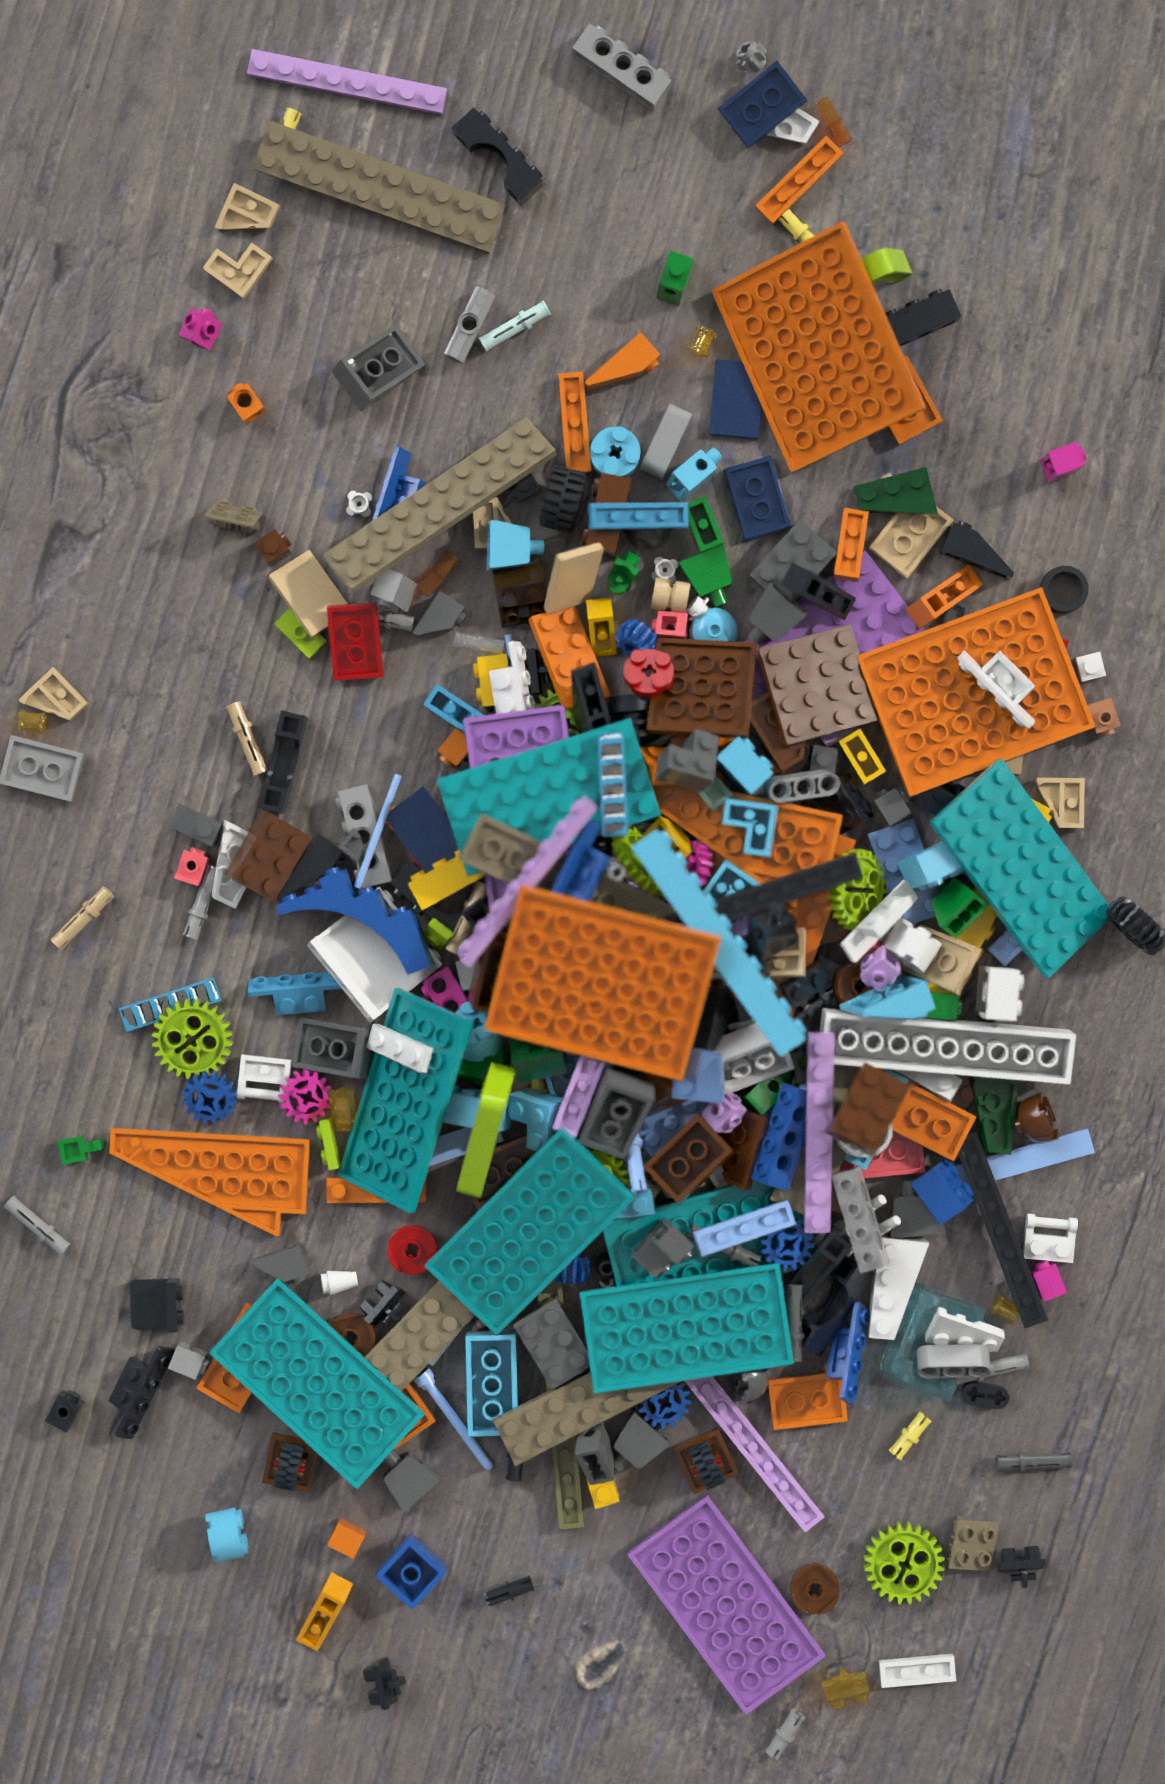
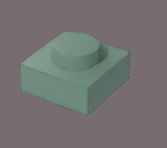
(716, 794)

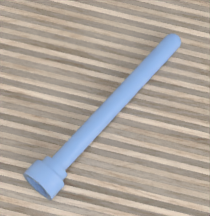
(426, 1380)

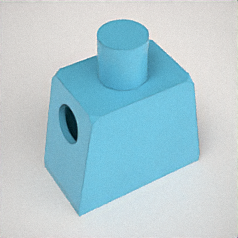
(693, 473)
(510, 545)

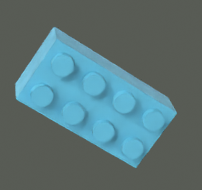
(490, 1379)

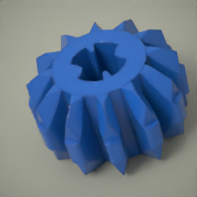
(635, 636)
(576, 1271)

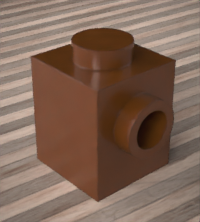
(274, 547)

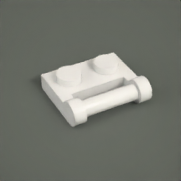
(262, 1070)
(1049, 1246)

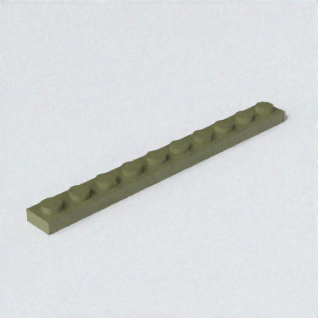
(564, 1459)

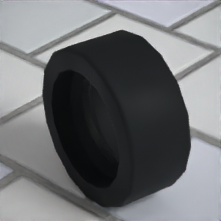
(1082, 584)

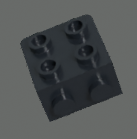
(846, 802)
(157, 1304)

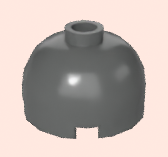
(748, 1385)

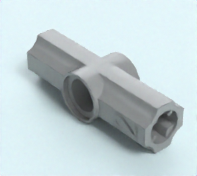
(463, 339)

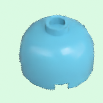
(714, 625)

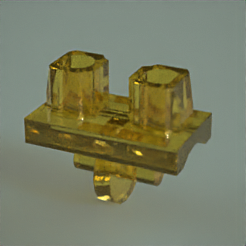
(342, 1108)
(845, 1687)

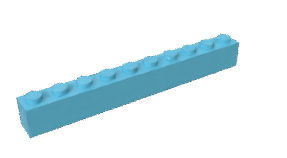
(731, 960)

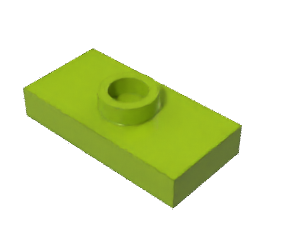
(296, 633)
(437, 935)

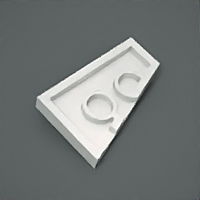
(796, 127)
(224, 888)
(957, 1331)

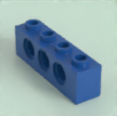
(783, 1139)

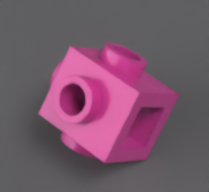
(200, 328)

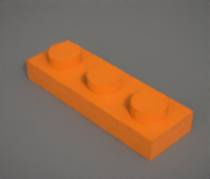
(851, 545)

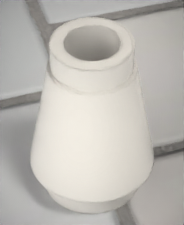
(338, 1281)

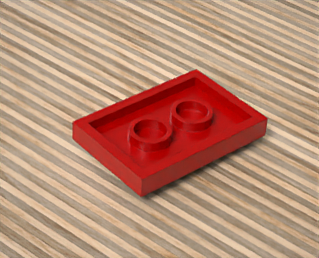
(355, 641)

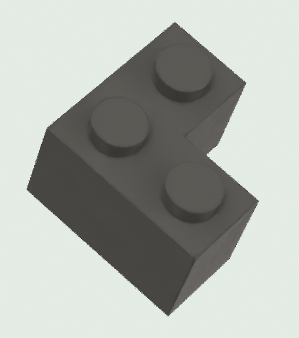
(691, 765)
(661, 1247)

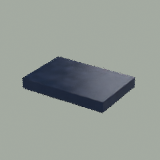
(762, 104)
(734, 402)
(757, 498)
(423, 829)

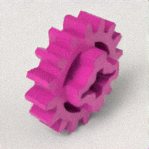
(699, 861)
(308, 1087)

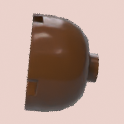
(1037, 1119)

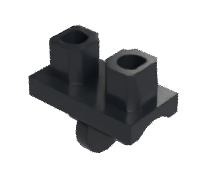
(532, 663)
(386, 1308)
(1032, 1562)
(386, 1683)

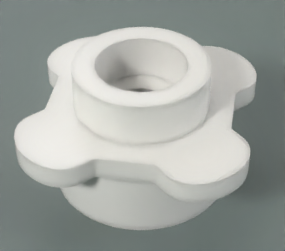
(354, 498)
(661, 563)
(697, 607)

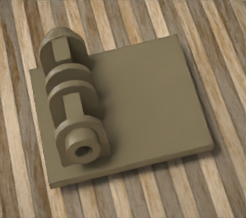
(223, 513)
(972, 1544)

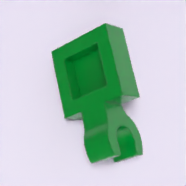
(76, 1149)

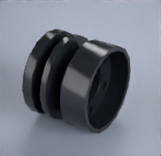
(631, 707)

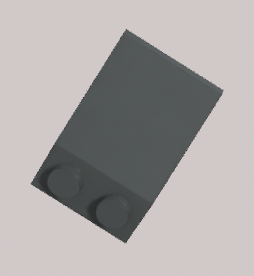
(377, 367)
(332, 1049)
(616, 1113)

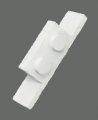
(1003, 681)
(511, 683)
(879, 921)

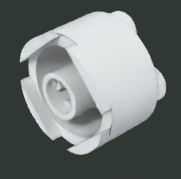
(912, 945)

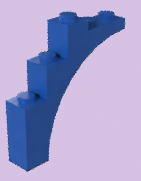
(338, 895)

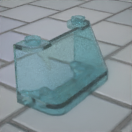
(900, 1356)

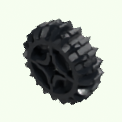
(1136, 925)

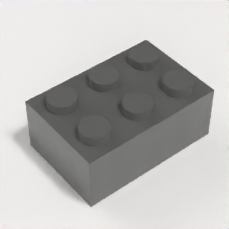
(799, 547)
(553, 1341)

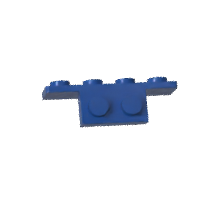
(396, 485)
(583, 865)
(846, 1354)

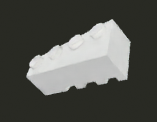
(893, 1285)

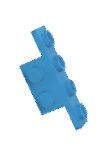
(295, 992)

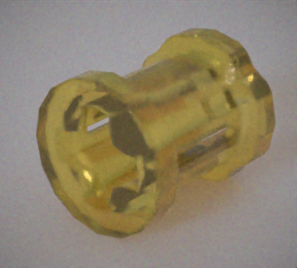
(702, 341)
(32, 721)
(1004, 1309)

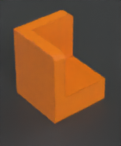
(347, 1538)

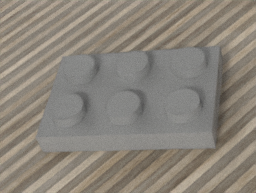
(41, 768)

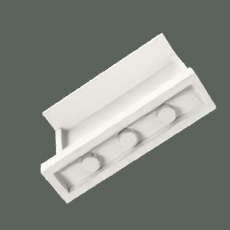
(366, 963)

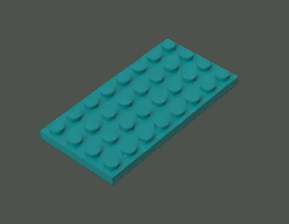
(542, 784)
(1021, 868)
(405, 1107)
(701, 1209)
(529, 1230)
(686, 1327)
(317, 1383)

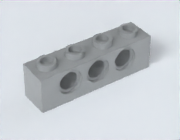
(647, 94)
(362, 797)
(860, 1219)

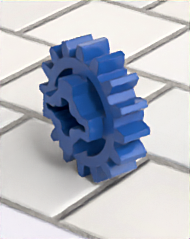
(211, 1087)
(779, 1249)
(674, 1405)

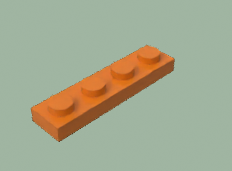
(799, 180)
(574, 421)
(343, 1191)

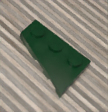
(899, 493)
(996, 1111)

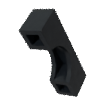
(477, 133)
(284, 761)
(403, 890)
(846, 1288)

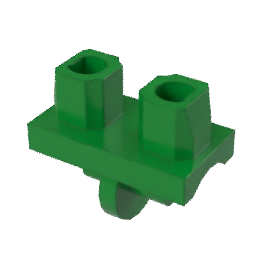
(623, 574)

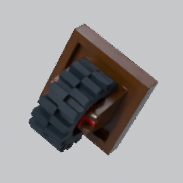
(706, 1461)
(290, 1463)

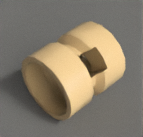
(670, 595)

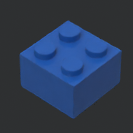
(943, 1191)
(411, 1571)

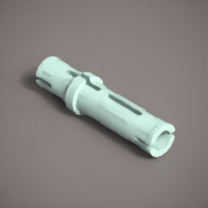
(541, 311)

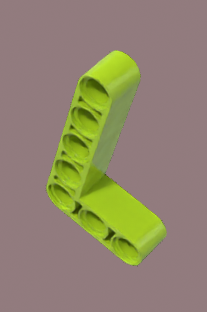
(887, 265)
(485, 1130)

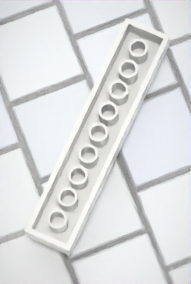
(952, 1046)

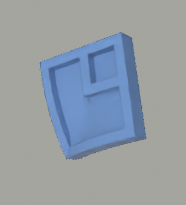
(702, 1078)

